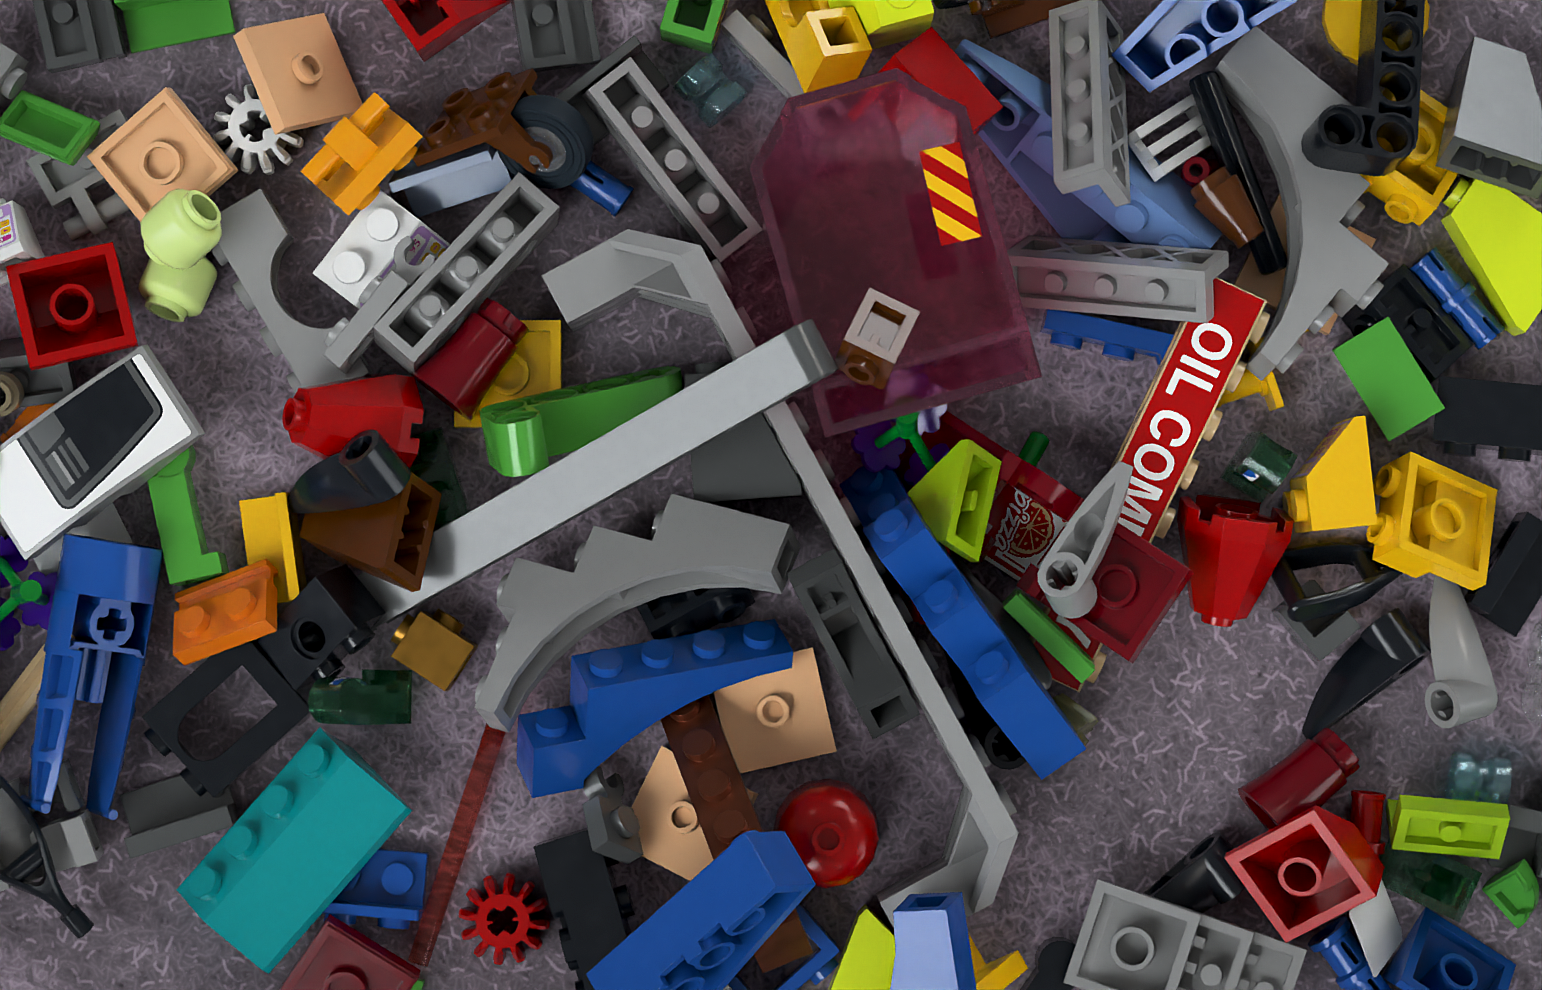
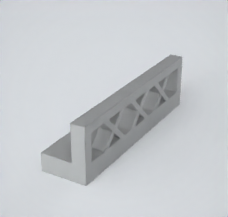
(1088, 101)
(1117, 278)

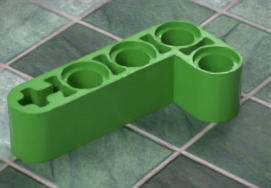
(532, 428)

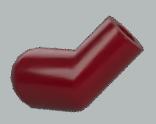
(1198, 169)

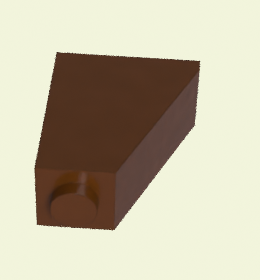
(381, 538)

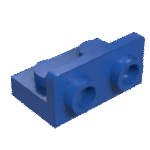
(385, 888)

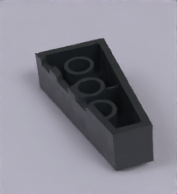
(1489, 417)
(585, 900)

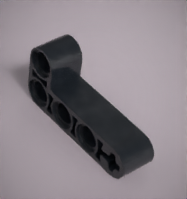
(1374, 113)

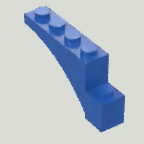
(629, 689)

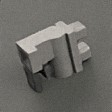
(70, 838)

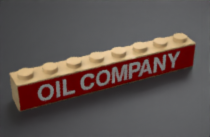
(1169, 427)

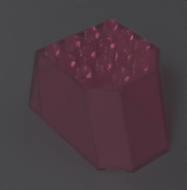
(854, 212)

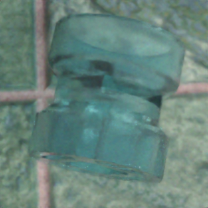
(704, 82)
(1478, 779)

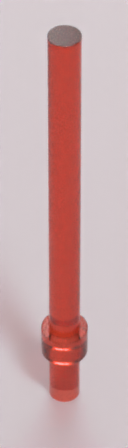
(456, 846)

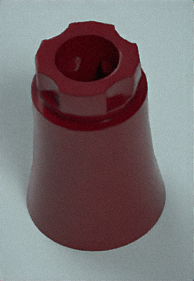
(472, 358)
(1301, 779)

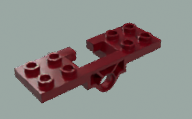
(1132, 581)

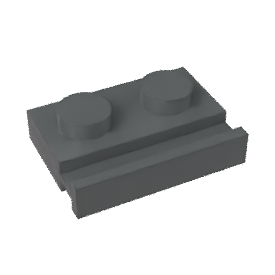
(78, 32)
(555, 33)

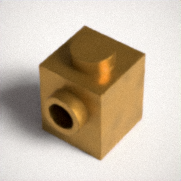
(433, 647)

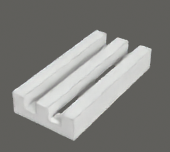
(1147, 154)

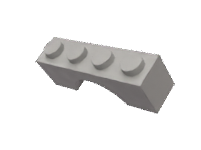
(254, 245)

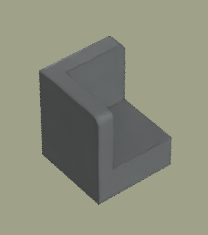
(1319, 635)
(1522, 840)

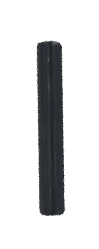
(1233, 155)

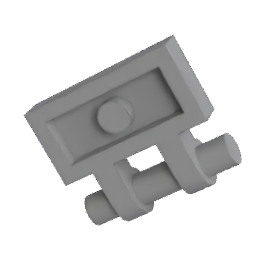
(67, 183)

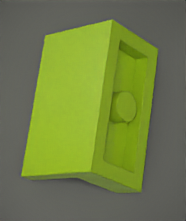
(1447, 826)

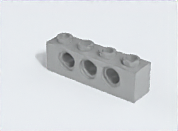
(671, 161)
(466, 273)

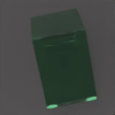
(1430, 880)

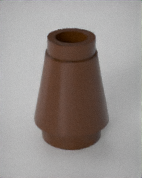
(1227, 207)

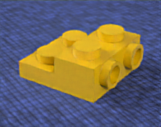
(1417, 183)
(1433, 521)

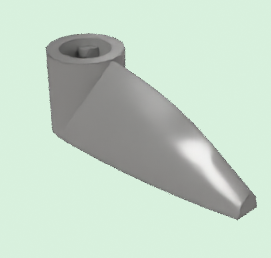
(1083, 546)
(1462, 674)

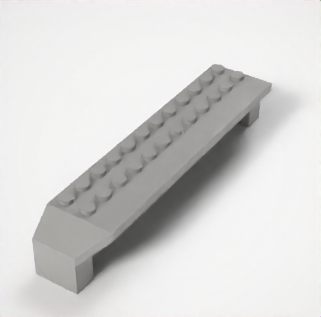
(685, 279)

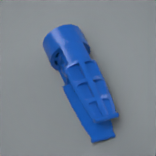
(93, 582)

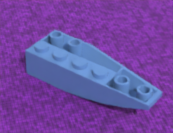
(1022, 141)

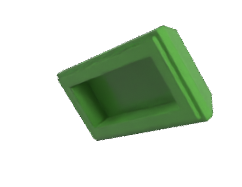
(48, 128)

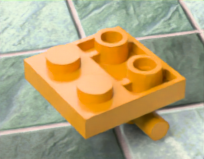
(361, 154)

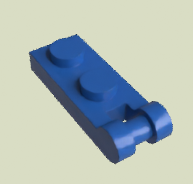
(1119, 339)

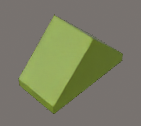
(958, 498)

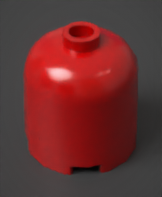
(830, 830)

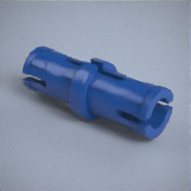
(1457, 298)

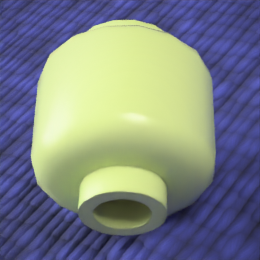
(181, 228)
(177, 292)

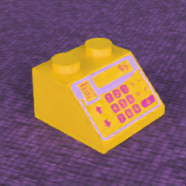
(1334, 482)

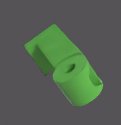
(181, 524)

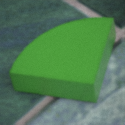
(1514, 892)

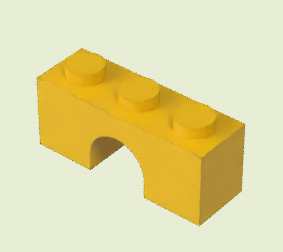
(820, 41)

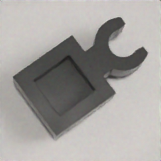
(610, 824)

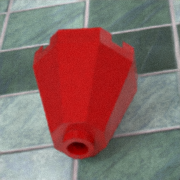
(332, 413)
(1230, 553)

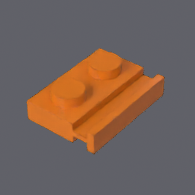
(225, 612)

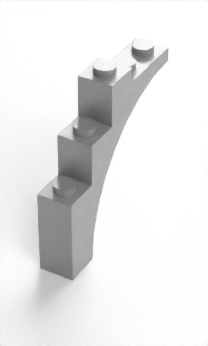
(1325, 261)
(553, 608)

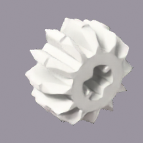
(245, 145)

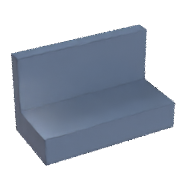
(452, 179)

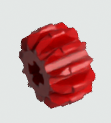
(508, 936)

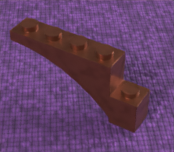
(724, 807)

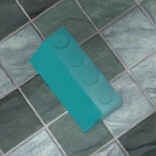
(294, 850)

